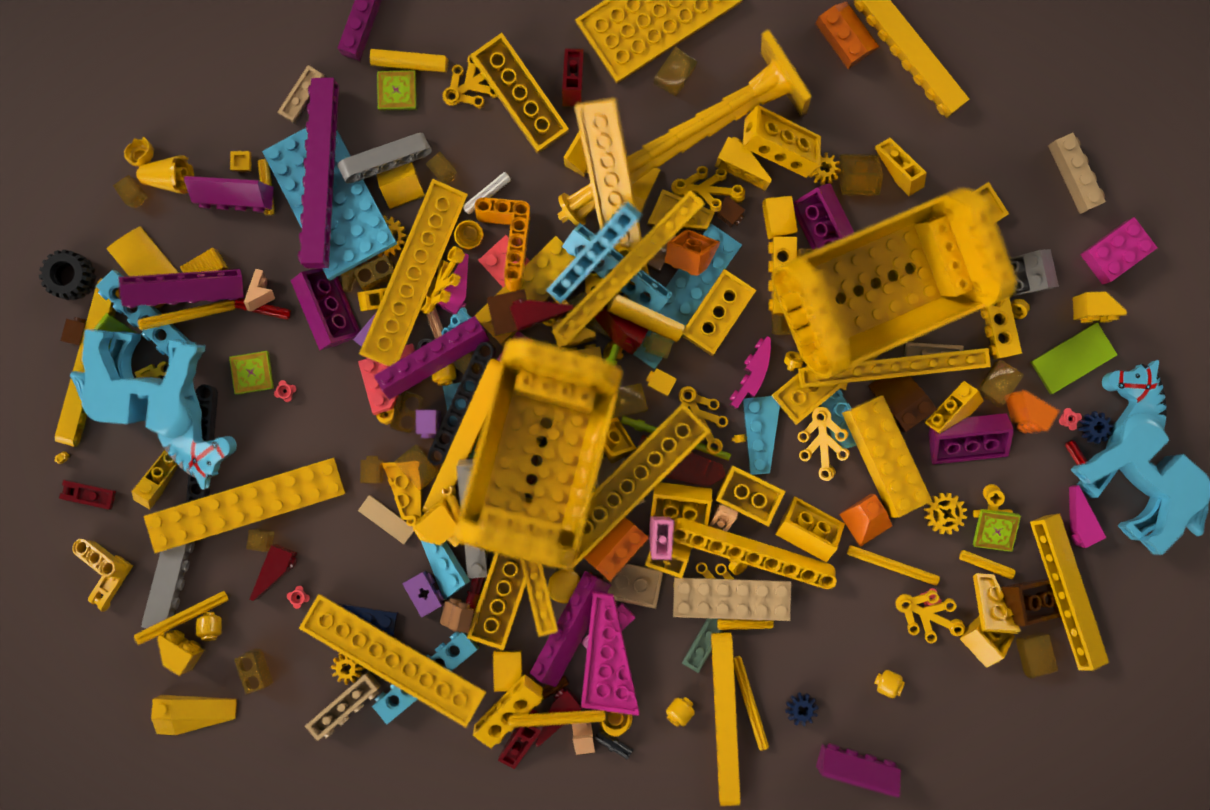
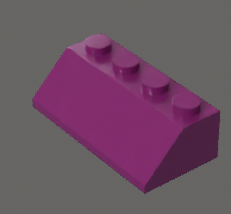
(229, 193)
(822, 217)
(325, 308)
(972, 439)
(859, 769)

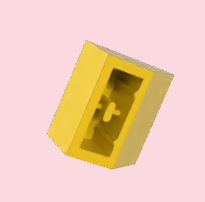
(1095, 307)
(676, 565)
(178, 652)

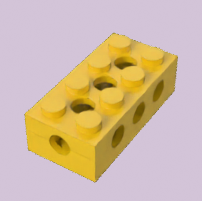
(782, 141)
(715, 300)

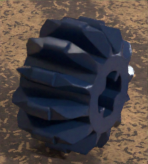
(1103, 427)
(806, 703)

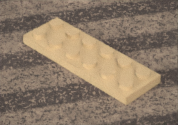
(732, 599)

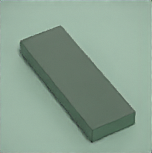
(701, 646)

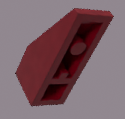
(572, 77)
(534, 312)
(623, 332)
(276, 565)
(564, 702)
(519, 743)

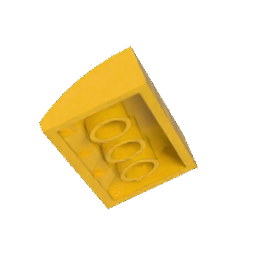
(140, 255)

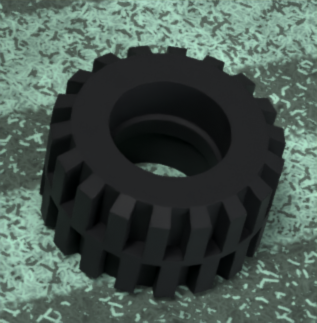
(52, 275)

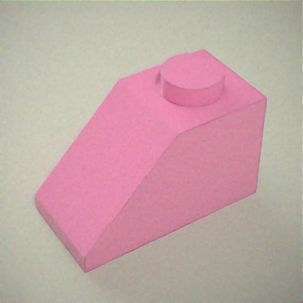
(661, 537)

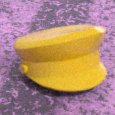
(562, 585)
(616, 723)

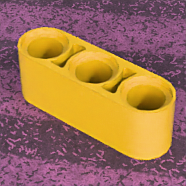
(99, 558)

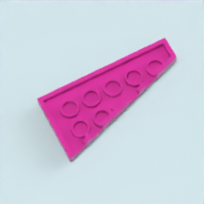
(607, 669)

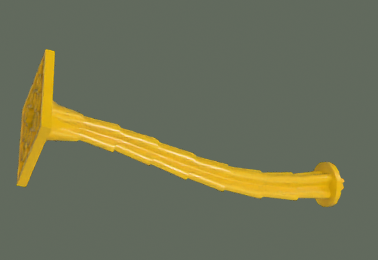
(771, 83)

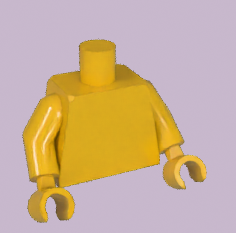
(439, 522)

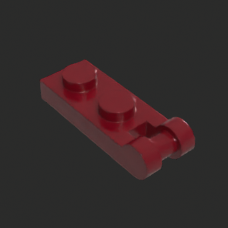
(88, 494)

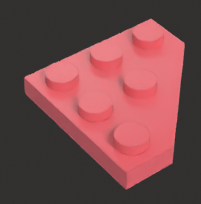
(378, 400)

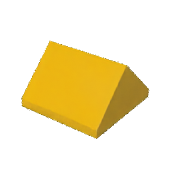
(400, 185)
(618, 442)

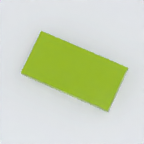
(1073, 358)

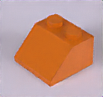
(691, 252)

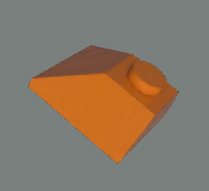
(866, 519)

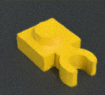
(152, 371)

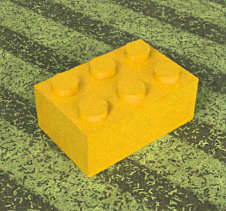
(749, 495)

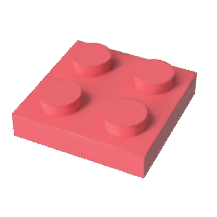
(495, 260)

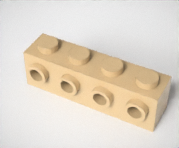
(1077, 173)
(339, 709)

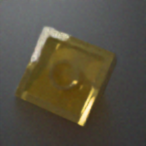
(860, 174)

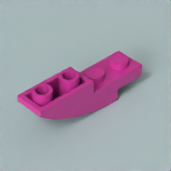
(757, 367)

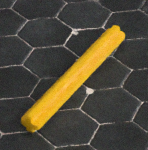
(186, 314)
(893, 565)
(181, 618)
(750, 703)
(556, 718)

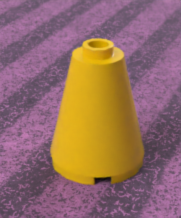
(166, 174)

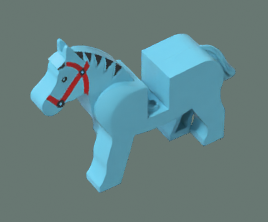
(167, 404)
(1175, 485)

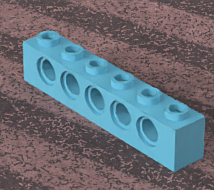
(594, 252)
(643, 281)
(107, 289)
(389, 710)

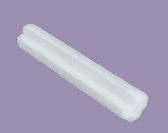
(487, 192)

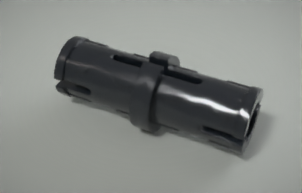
(613, 744)

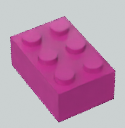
(1118, 251)

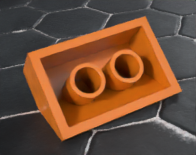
(846, 34)
(1030, 412)
(617, 549)

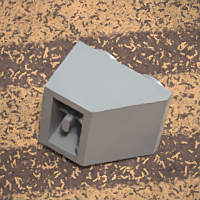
(1034, 272)

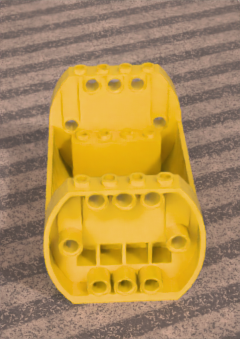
(955, 272)
(579, 401)

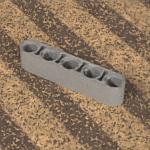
(384, 158)

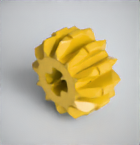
(831, 173)
(348, 675)

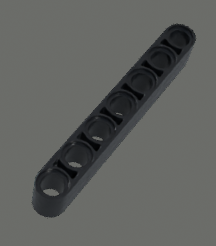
(454, 409)
(208, 422)

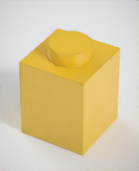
(660, 382)

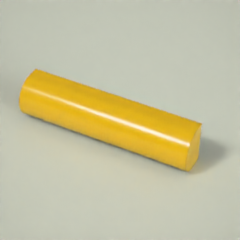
(408, 60)
(645, 317)

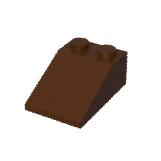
(905, 400)
(1031, 602)

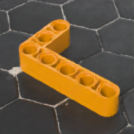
(492, 214)

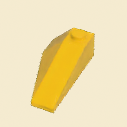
(187, 713)

